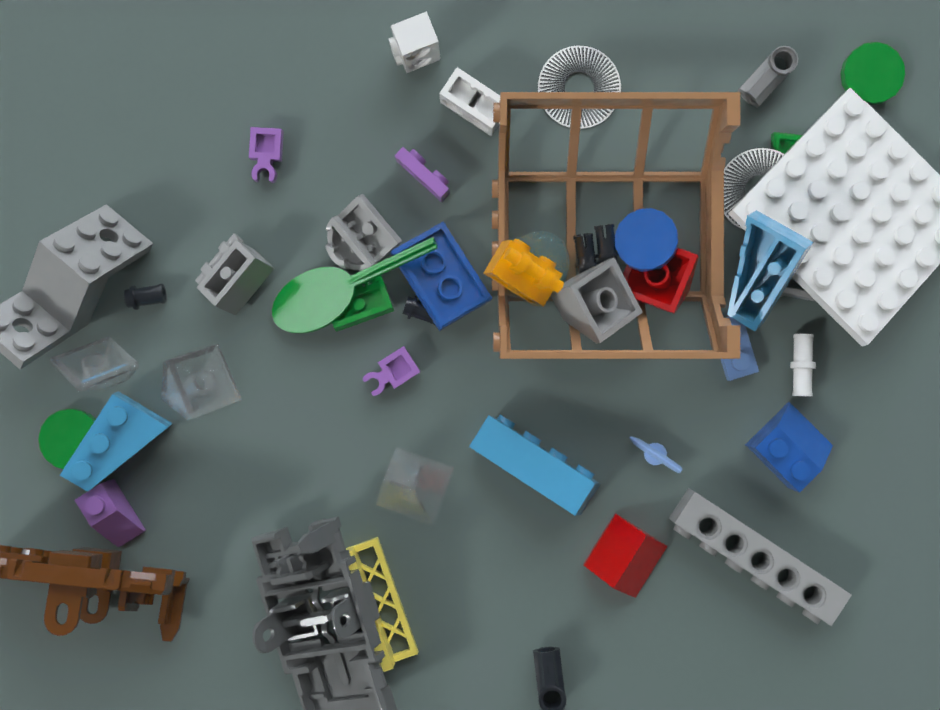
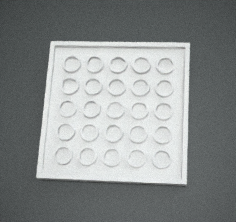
(864, 207)

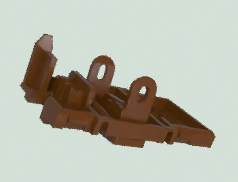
(94, 571)

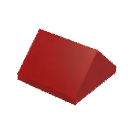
(624, 556)

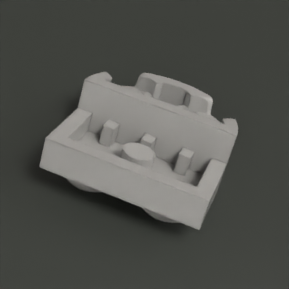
(359, 236)

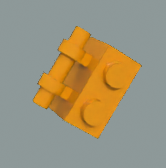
(524, 272)

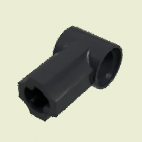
(549, 676)

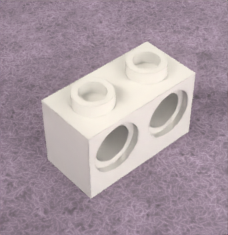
(414, 42)
(470, 100)

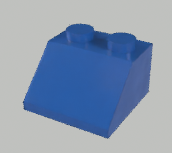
(791, 448)

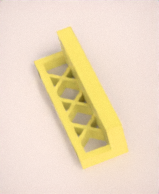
(390, 658)

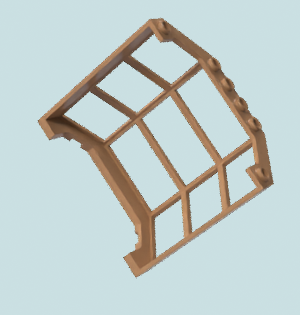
(724, 120)

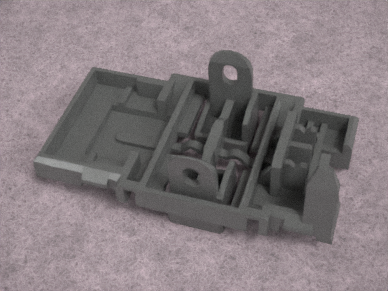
(331, 674)

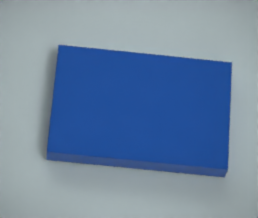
(444, 278)

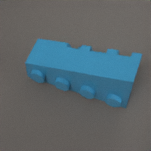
(534, 465)

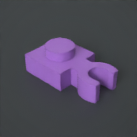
(265, 147)
(395, 368)

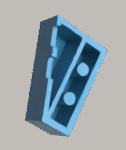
(765, 268)
(113, 438)

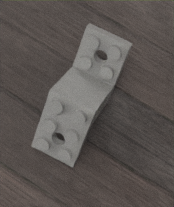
(67, 283)

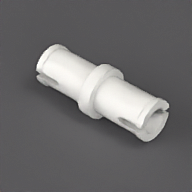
(803, 365)

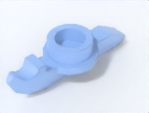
(656, 454)

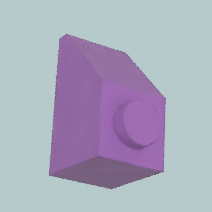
(110, 513)

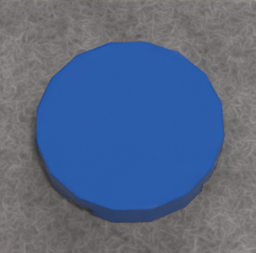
(646, 239)

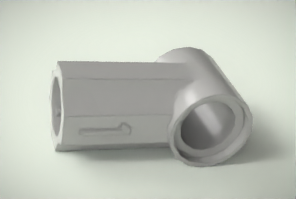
(768, 76)

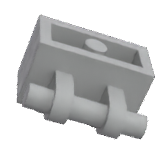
(233, 275)

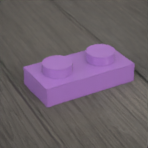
(414, 164)

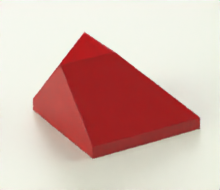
(664, 286)

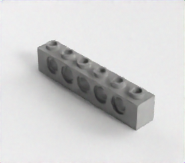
(827, 597)

